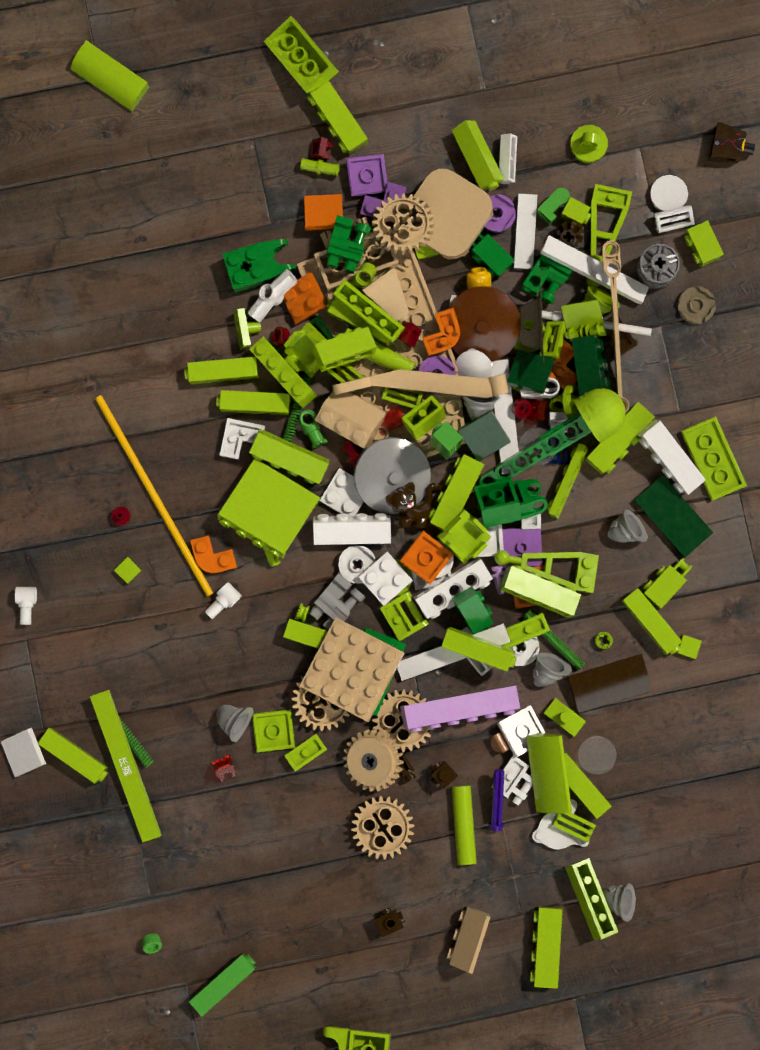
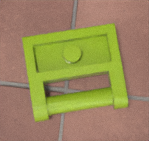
(399, 621)

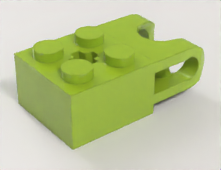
(358, 1039)

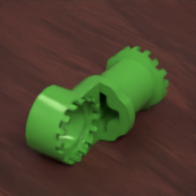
(312, 430)

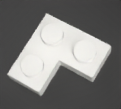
(236, 433)

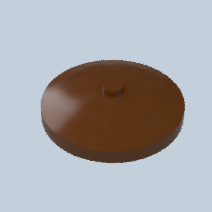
(486, 321)

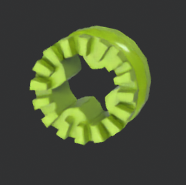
(303, 612)
(609, 638)

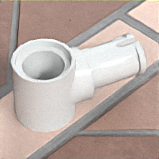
(25, 598)
(226, 598)

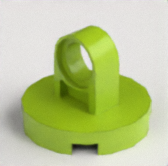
(589, 143)
(570, 393)

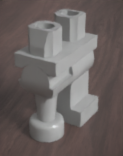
(330, 602)

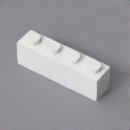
(671, 457)
(352, 529)

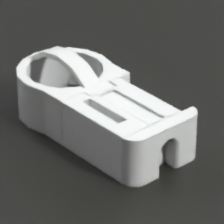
(525, 394)

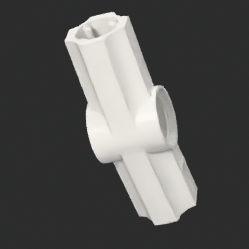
(272, 295)

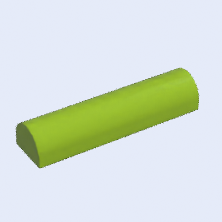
(369, 310)
(388, 358)
(463, 825)

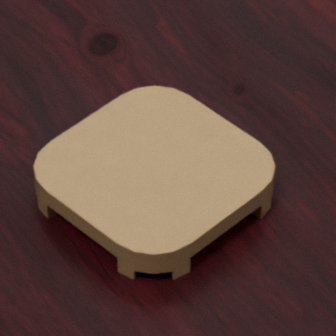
(458, 212)

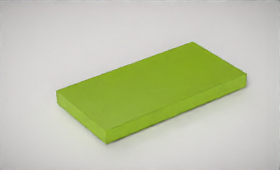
(713, 458)

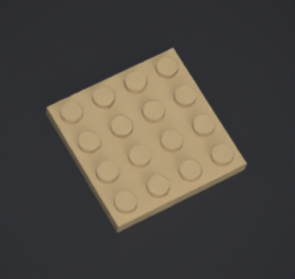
(352, 669)

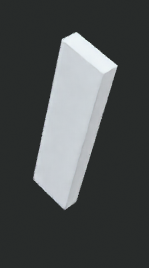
(525, 231)

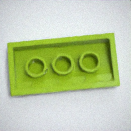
(300, 55)
(549, 773)

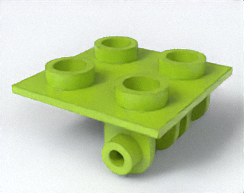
(583, 319)

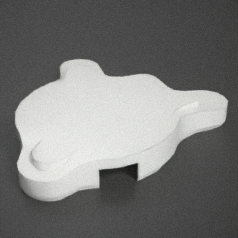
(555, 837)

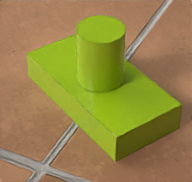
(244, 328)
(564, 717)

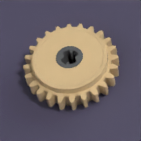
(377, 747)

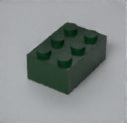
(590, 363)

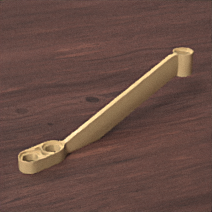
(607, 260)
(430, 382)

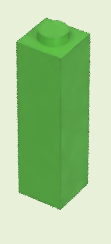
(223, 984)

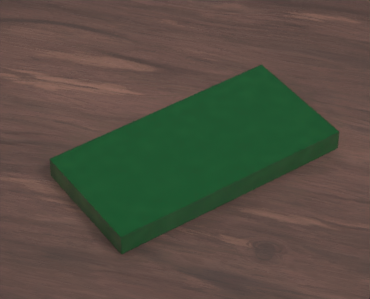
(673, 516)

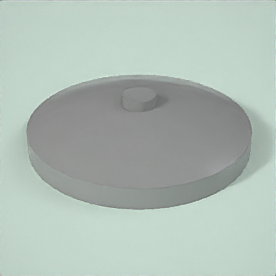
(387, 466)

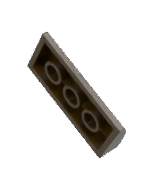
(609, 683)

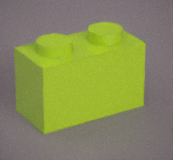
(703, 243)
(424, 417)

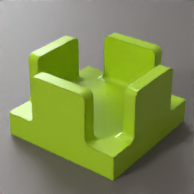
(300, 349)
(465, 536)

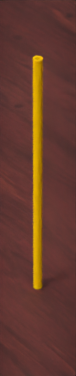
(154, 496)

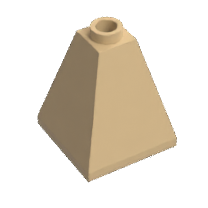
(388, 294)

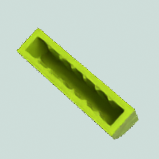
(109, 76)

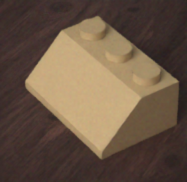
(351, 417)
(468, 939)

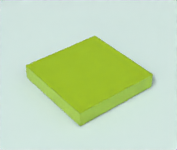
(273, 730)

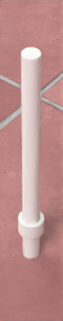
(558, 316)

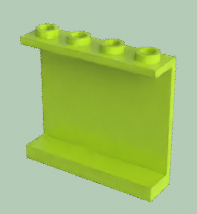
(268, 508)

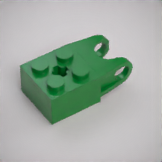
(263, 266)
(508, 501)

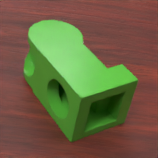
(557, 199)

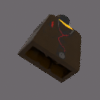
(729, 144)

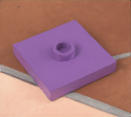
(367, 175)
(522, 541)

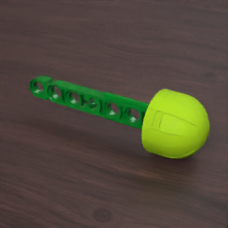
(599, 412)

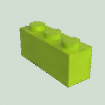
(344, 348)

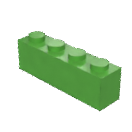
(445, 439)

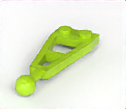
(610, 198)
(585, 569)

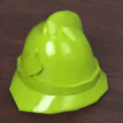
(604, 298)

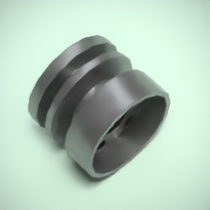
(651, 274)

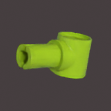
(360, 280)

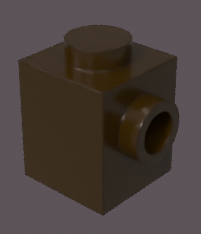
(442, 774)
(389, 921)

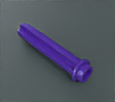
(497, 801)

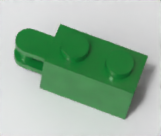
(491, 256)
(473, 611)

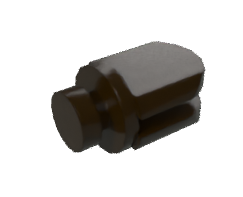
(408, 774)

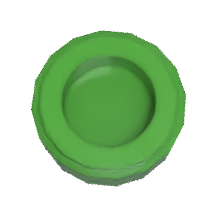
(151, 943)

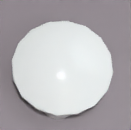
(474, 364)

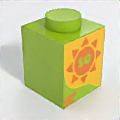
(576, 212)

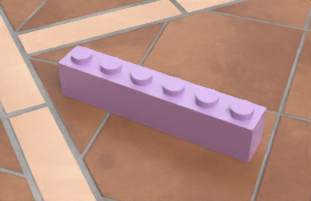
(460, 707)

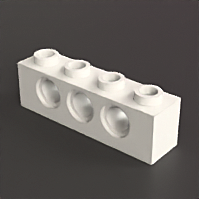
(425, 599)

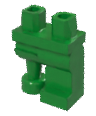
(344, 249)
(551, 271)

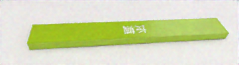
(125, 766)

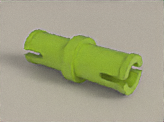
(320, 167)

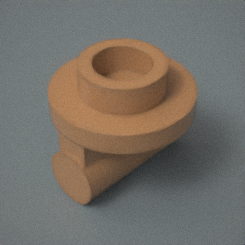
(499, 743)

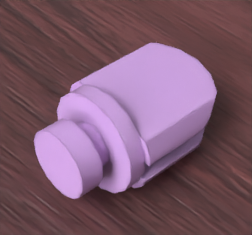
(497, 577)

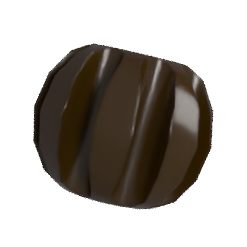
(575, 231)

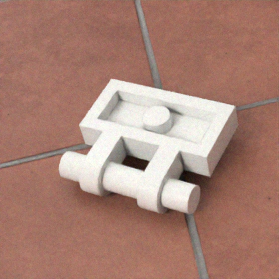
(514, 772)

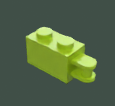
(666, 584)

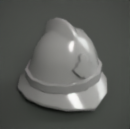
(477, 405)
(627, 528)
(549, 669)
(234, 720)
(621, 900)

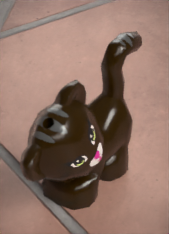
(404, 501)

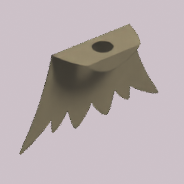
(533, 311)

